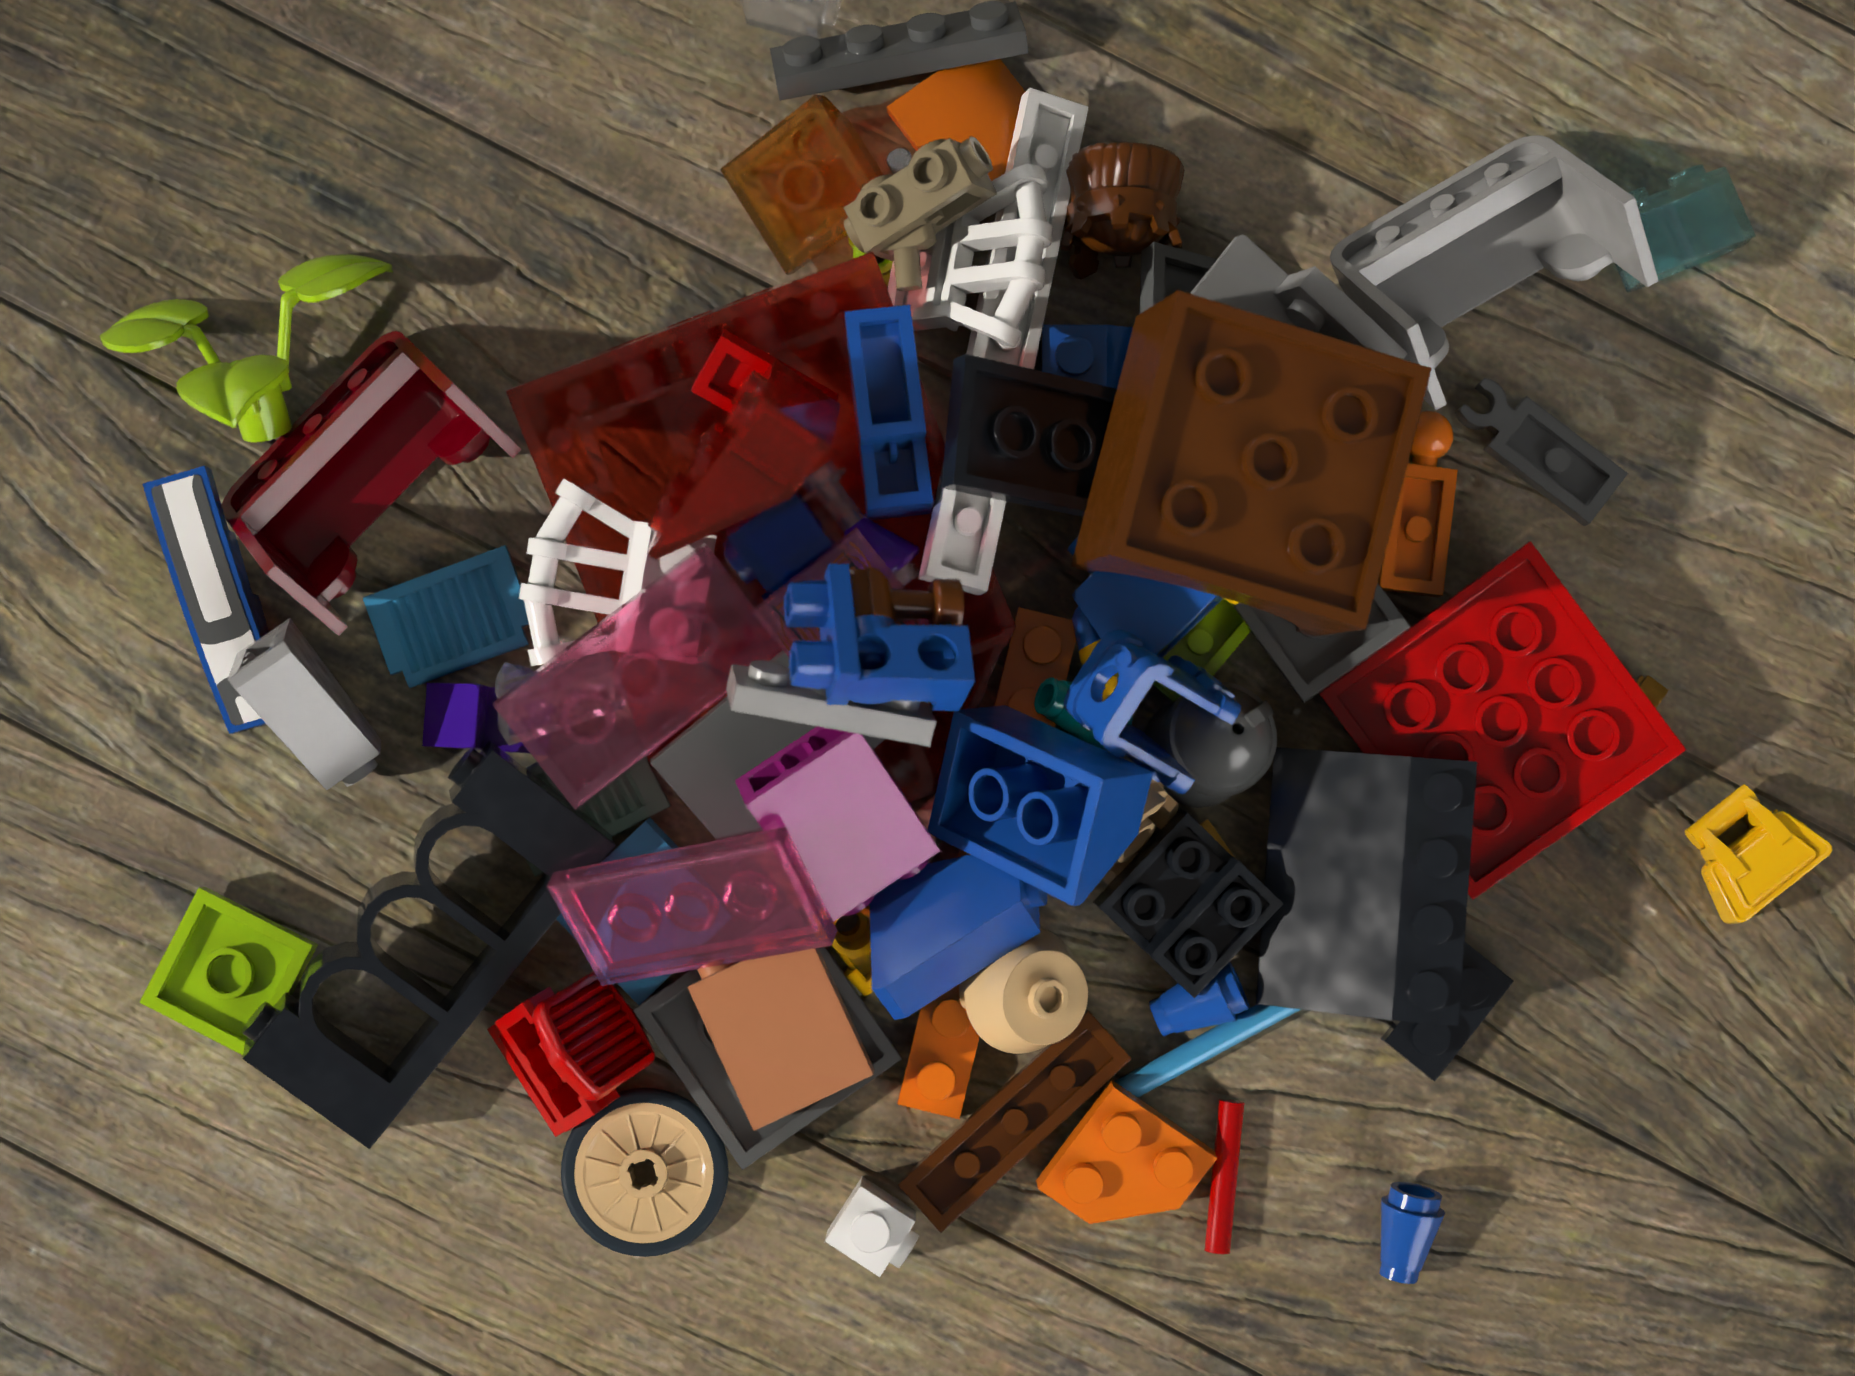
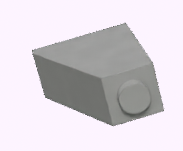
(306, 706)

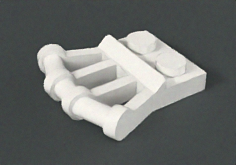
(948, 263)
(549, 549)

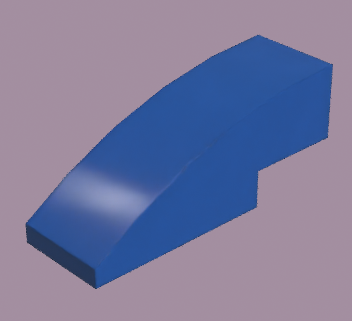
(888, 412)

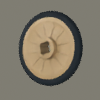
(659, 1213)

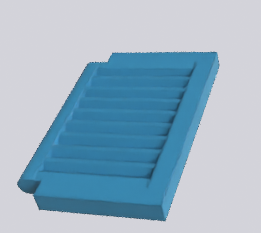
(450, 617)

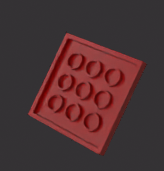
(1523, 690)

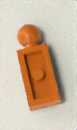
(1423, 517)

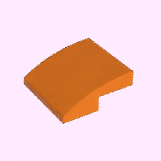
(960, 104)

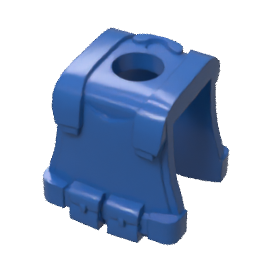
(1138, 669)

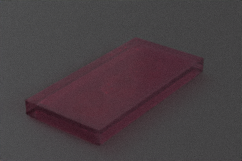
(636, 676)
(693, 907)

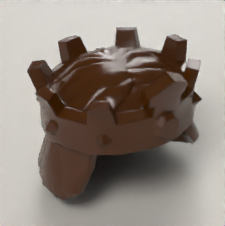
(1120, 203)

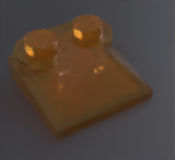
(801, 180)

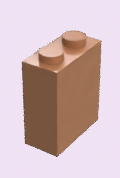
(780, 1032)

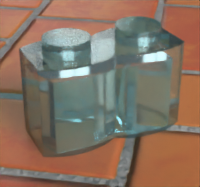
(1690, 222)

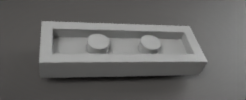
(768, 692)

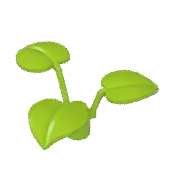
(249, 388)

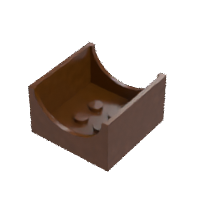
(1252, 463)

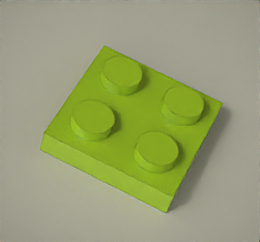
(225, 967)

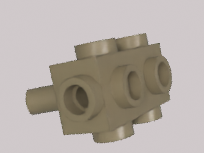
(906, 209)

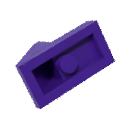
(463, 718)

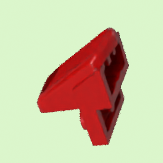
(573, 1049)

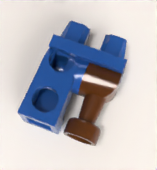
(866, 652)

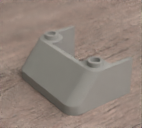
(1483, 234)

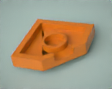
(1124, 1161)

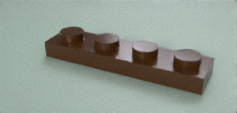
(1013, 1122)

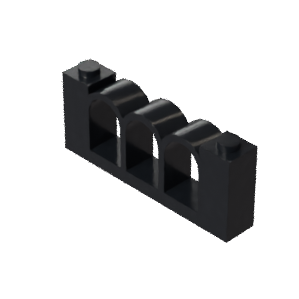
(336, 1073)

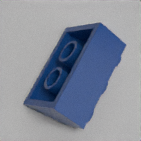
(1036, 801)

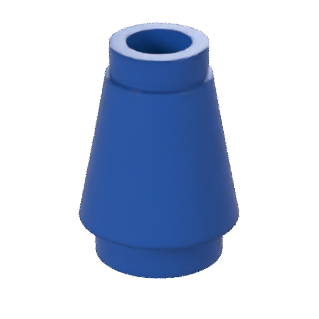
(1214, 1005)
(1408, 1229)

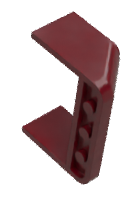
(348, 465)

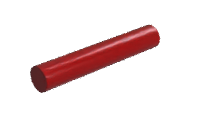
(1224, 1177)

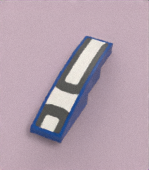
(208, 582)

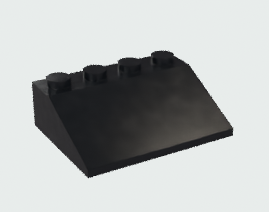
(1369, 885)

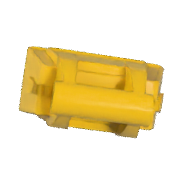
(1757, 863)

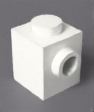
(873, 1228)

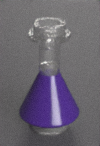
(891, 547)

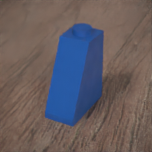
(945, 929)

